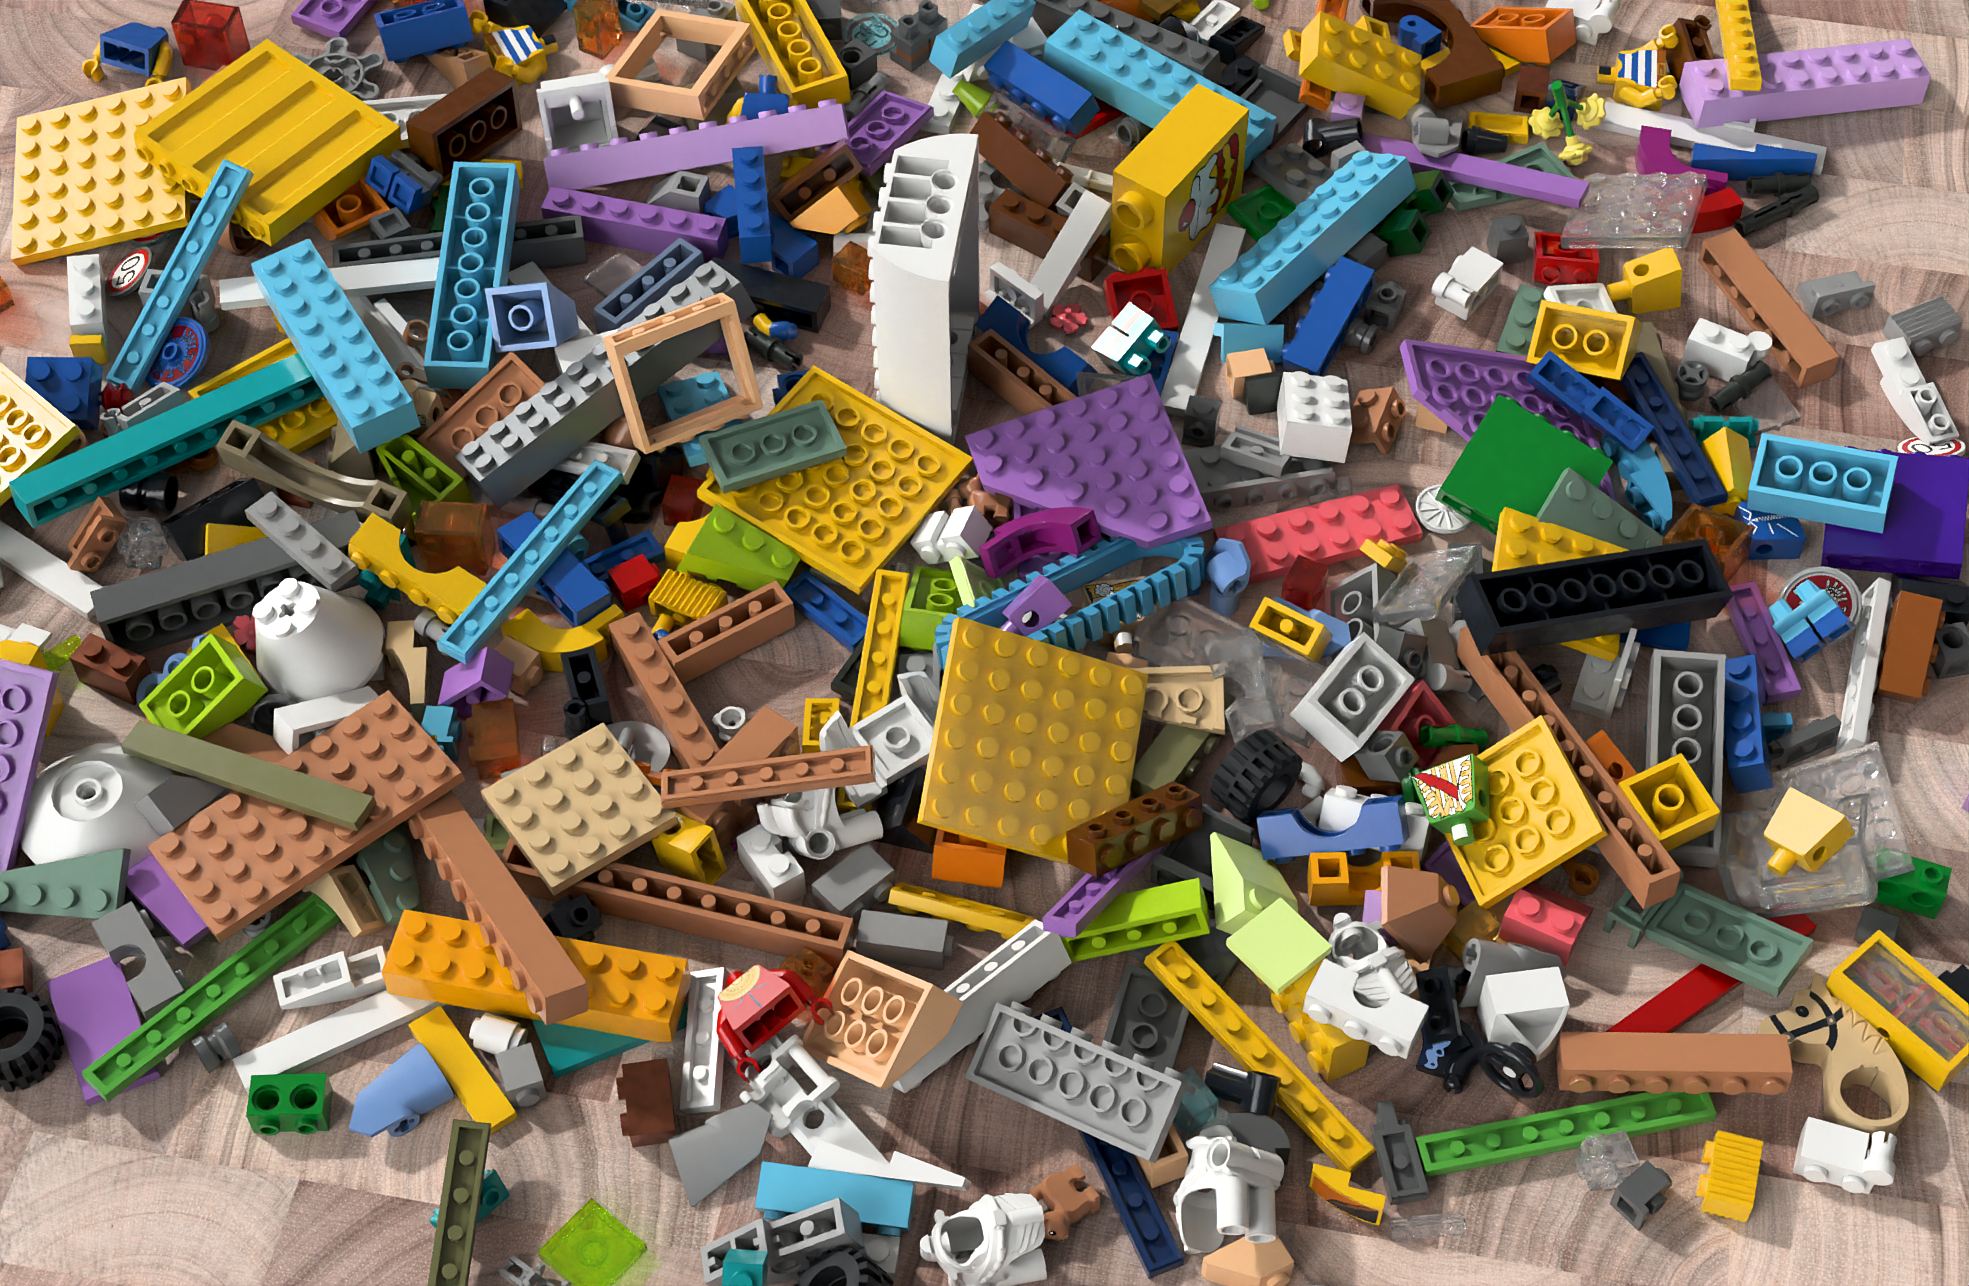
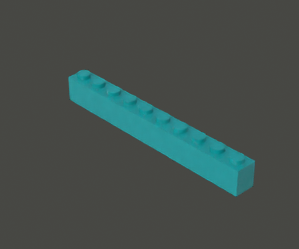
(162, 440)

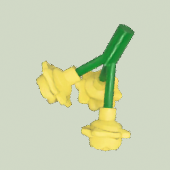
(1548, 123)

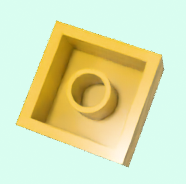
(1671, 802)

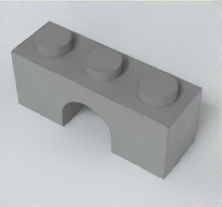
(126, 935)

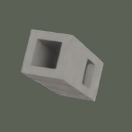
(904, 939)

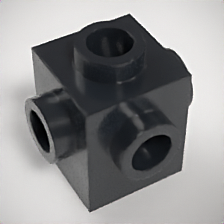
(574, 918)

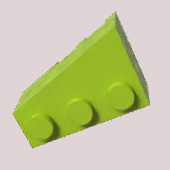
(421, 473)
(738, 553)

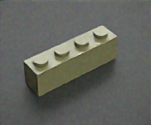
(1175, 755)

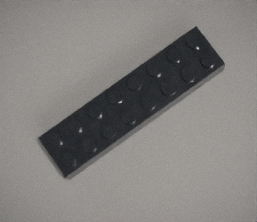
(1592, 596)

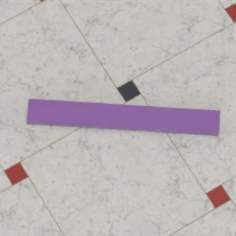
(1486, 172)

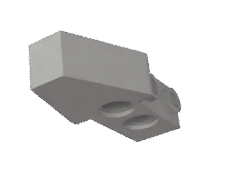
(789, 1241)

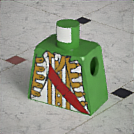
(1455, 796)

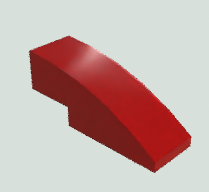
(1718, 211)

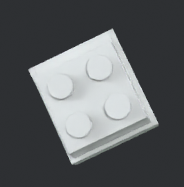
(576, 112)

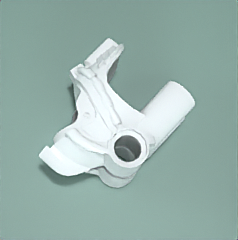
(813, 823)
(1378, 965)
(1240, 1197)
(990, 1242)

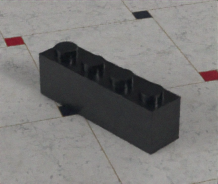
(782, 295)

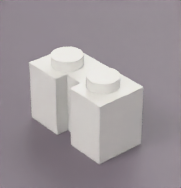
(946, 536)
(774, 872)

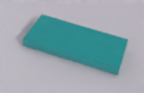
(575, 1048)

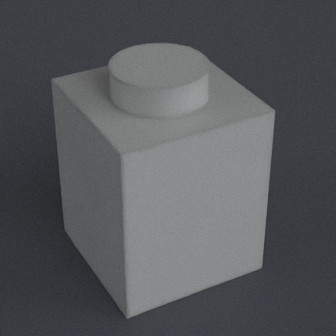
(521, 1076)

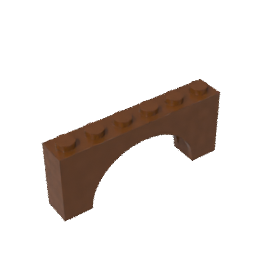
(1469, 68)

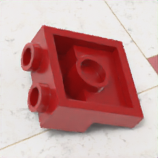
(1561, 264)
(1146, 290)

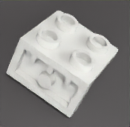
(1604, 682)

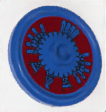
(181, 355)

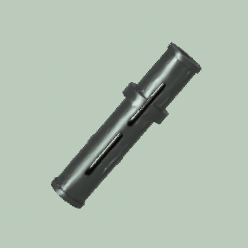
(1787, 205)

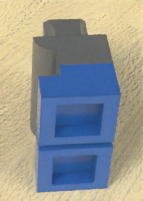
(403, 180)

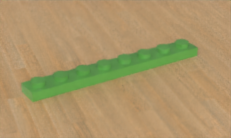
(210, 997)
(1559, 1130)

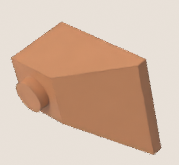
(1417, 909)

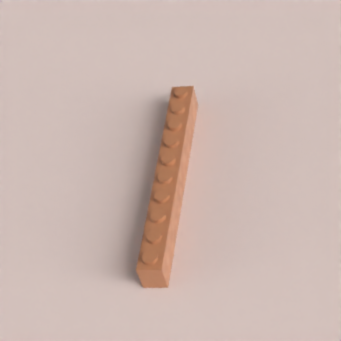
(1630, 843)
(698, 909)
(501, 910)

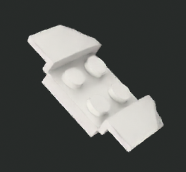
(898, 733)

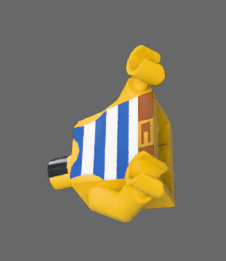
(514, 50)
(1641, 73)

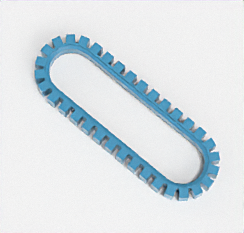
(1104, 613)

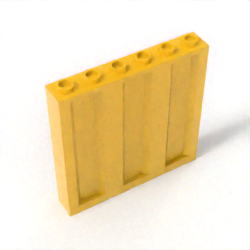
(282, 124)

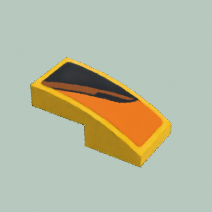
(1334, 1188)

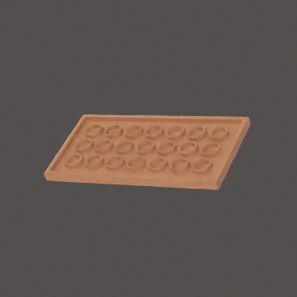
(255, 854)

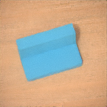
(1250, 336)

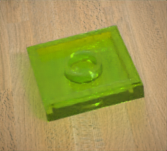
(592, 1248)

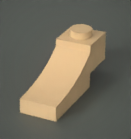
(413, 661)
(350, 899)

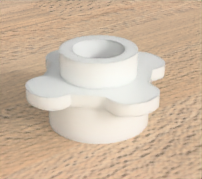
(728, 716)

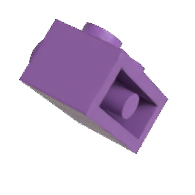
(480, 680)

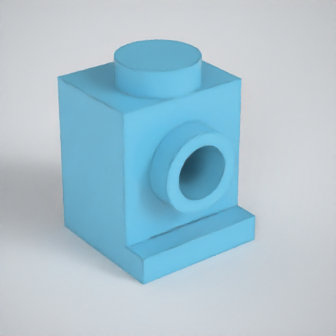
(443, 722)

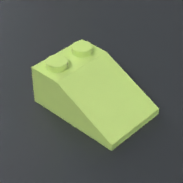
(1243, 883)

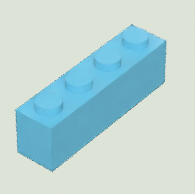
(979, 34)
(878, 1200)

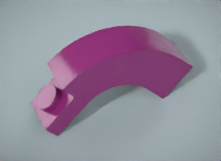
(1655, 155)
(1038, 533)

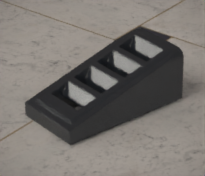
(1233, 42)

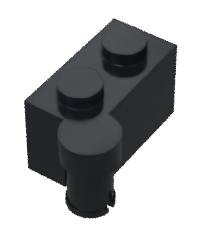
(587, 692)

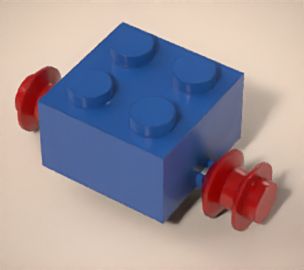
(75, 388)

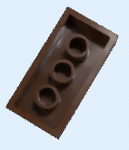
(466, 123)

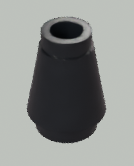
(1483, 141)

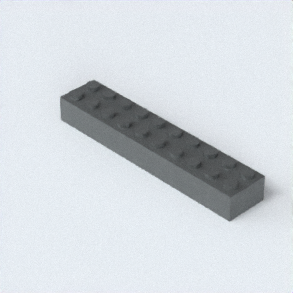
(586, 395)

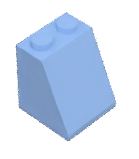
(530, 316)

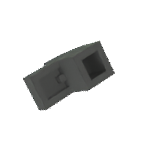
(1260, 1133)

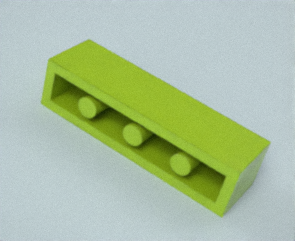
(1143, 920)

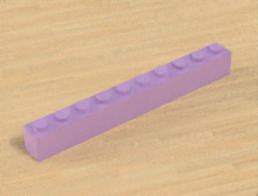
(696, 148)

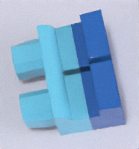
(1795, 624)

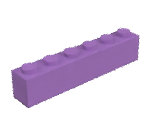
(638, 224)

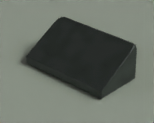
(1262, 392)

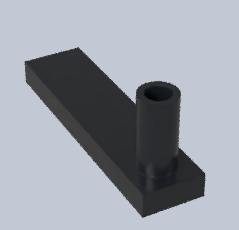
(556, 484)

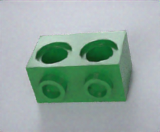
(1918, 890)
(290, 1094)

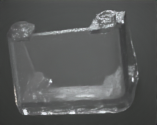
(1841, 882)

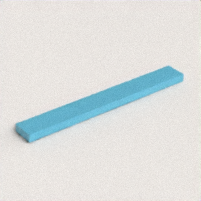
(180, 276)
(529, 562)

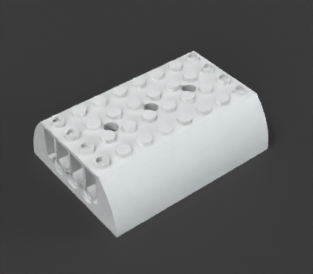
(926, 280)

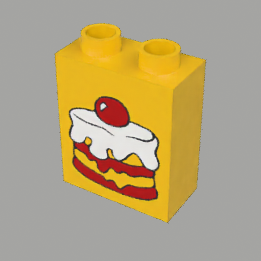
(1178, 182)

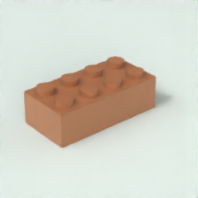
(761, 738)

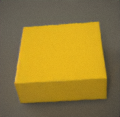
(89, 346)

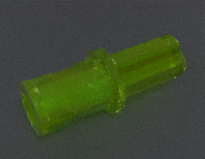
(61, 652)

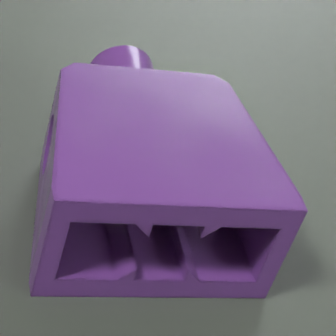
(1042, 600)

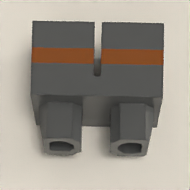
(917, 36)

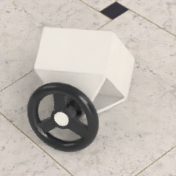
(1522, 1022)

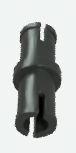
(1777, 184)
(773, 349)
(1740, 386)

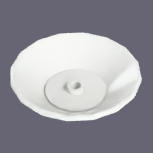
(69, 825)

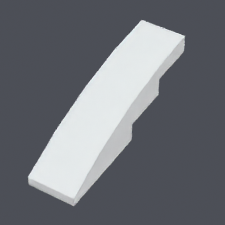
(332, 979)

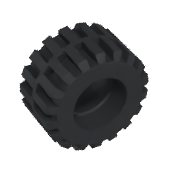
(1256, 775)
(39, 1046)
(843, 1268)

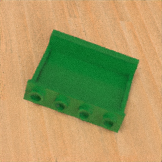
(1515, 465)

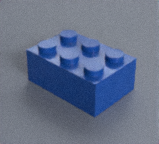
(423, 29)

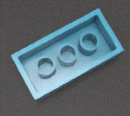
(1822, 482)

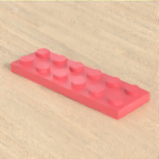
(1324, 531)

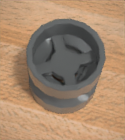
(216, 1047)

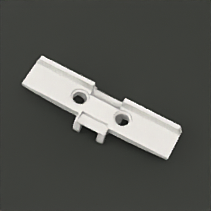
(791, 1104)

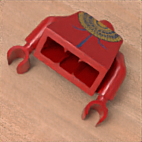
(758, 1007)

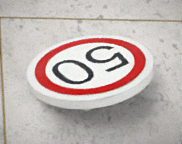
(1950, 447)

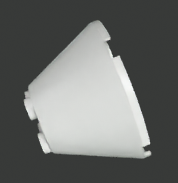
(315, 641)

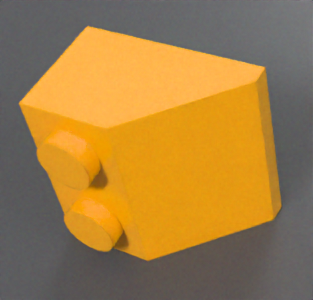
(836, 212)

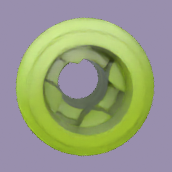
(972, 97)

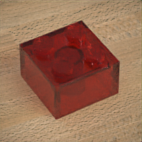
(209, 34)

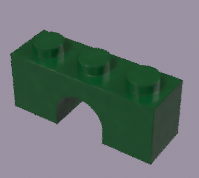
(1405, 225)

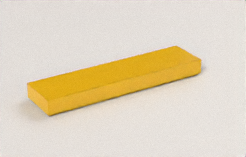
(463, 1070)

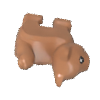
(990, 506)
(1065, 1202)

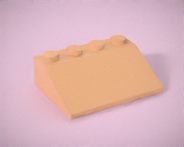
(879, 1021)

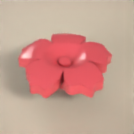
(1068, 319)
(245, 632)

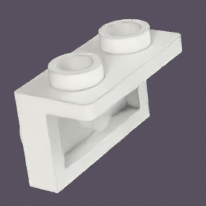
(1016, 291)

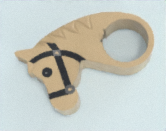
(1847, 1050)

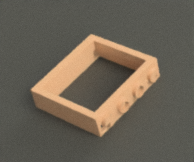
(693, 103)
(667, 326)

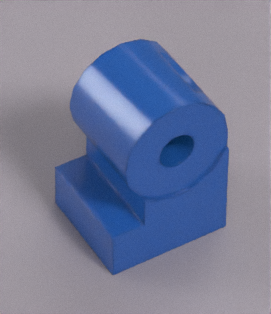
(1418, 34)

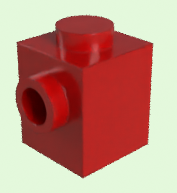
(634, 582)

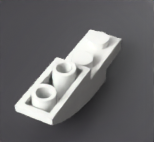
(1910, 395)

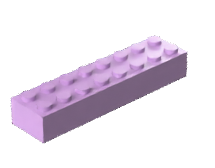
(1808, 83)

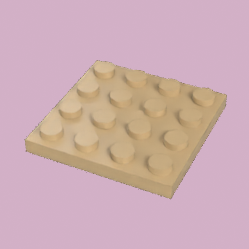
(578, 808)

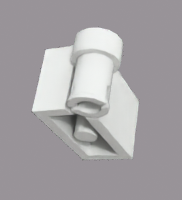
(1590, 17)
(1467, 283)
(1725, 350)
(1842, 1156)

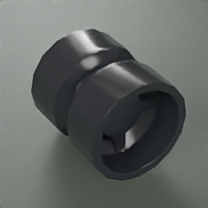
(153, 492)

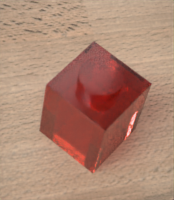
(681, 500)
(1305, 583)

